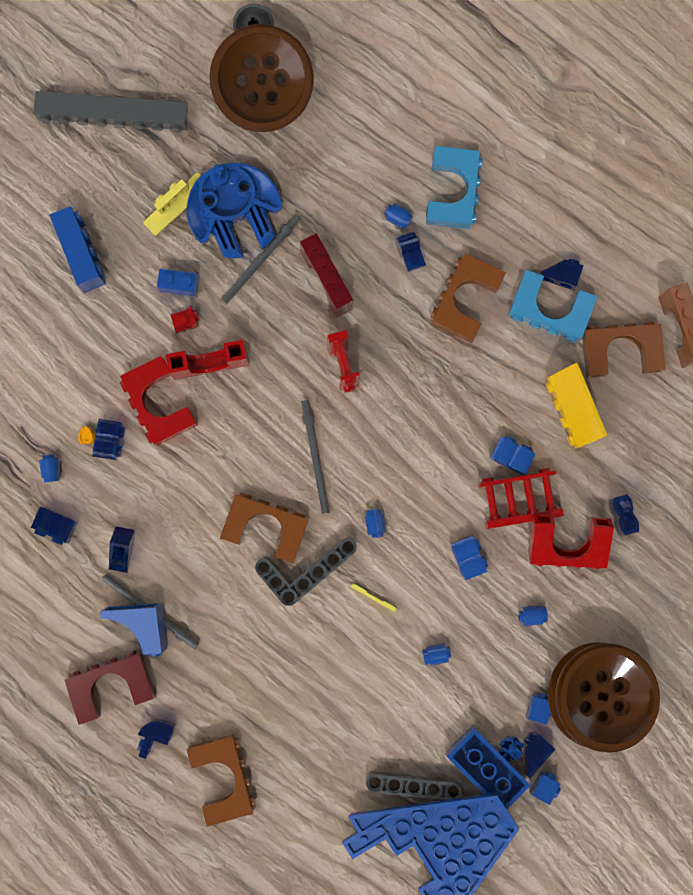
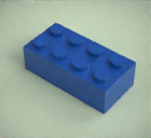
(77, 249)
(486, 767)

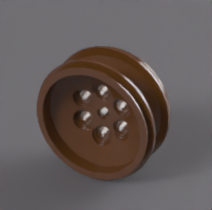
(290, 60)
(636, 693)

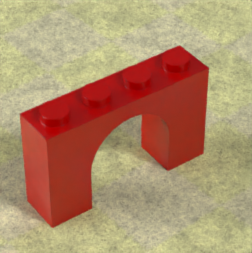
(230, 357)
(137, 384)
(591, 554)

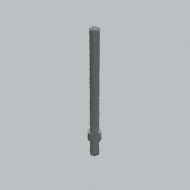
(285, 231)
(308, 420)
(181, 634)

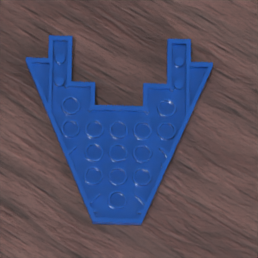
(452, 837)

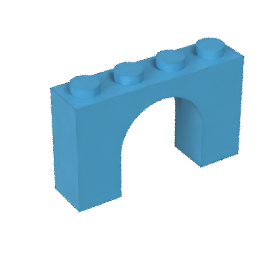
(466, 165)
(525, 309)

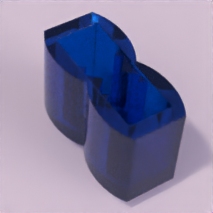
(108, 439)
(622, 510)
(54, 525)

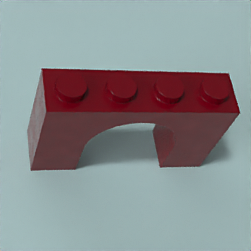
(319, 259)
(81, 686)

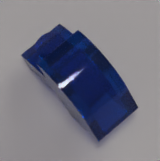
(410, 251)
(155, 730)

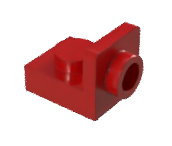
(185, 320)

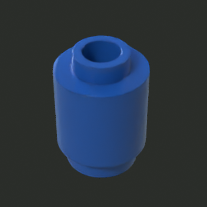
(398, 215)
(50, 468)
(375, 523)
(533, 615)
(436, 654)

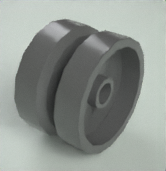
(252, 15)

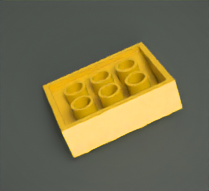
(575, 406)

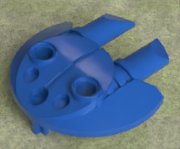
(231, 205)

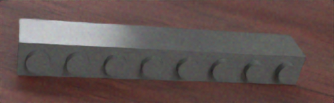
(110, 111)

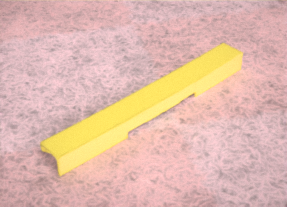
(361, 590)

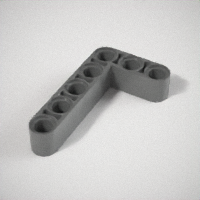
(308, 575)
(405, 780)

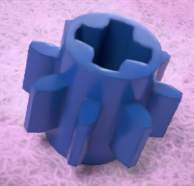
(511, 748)

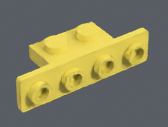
(170, 205)

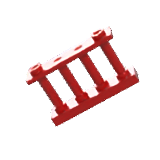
(338, 345)
(513, 516)

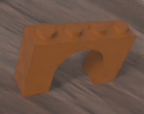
(468, 271)
(680, 302)
(646, 337)
(244, 509)
(239, 802)

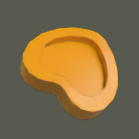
(86, 435)

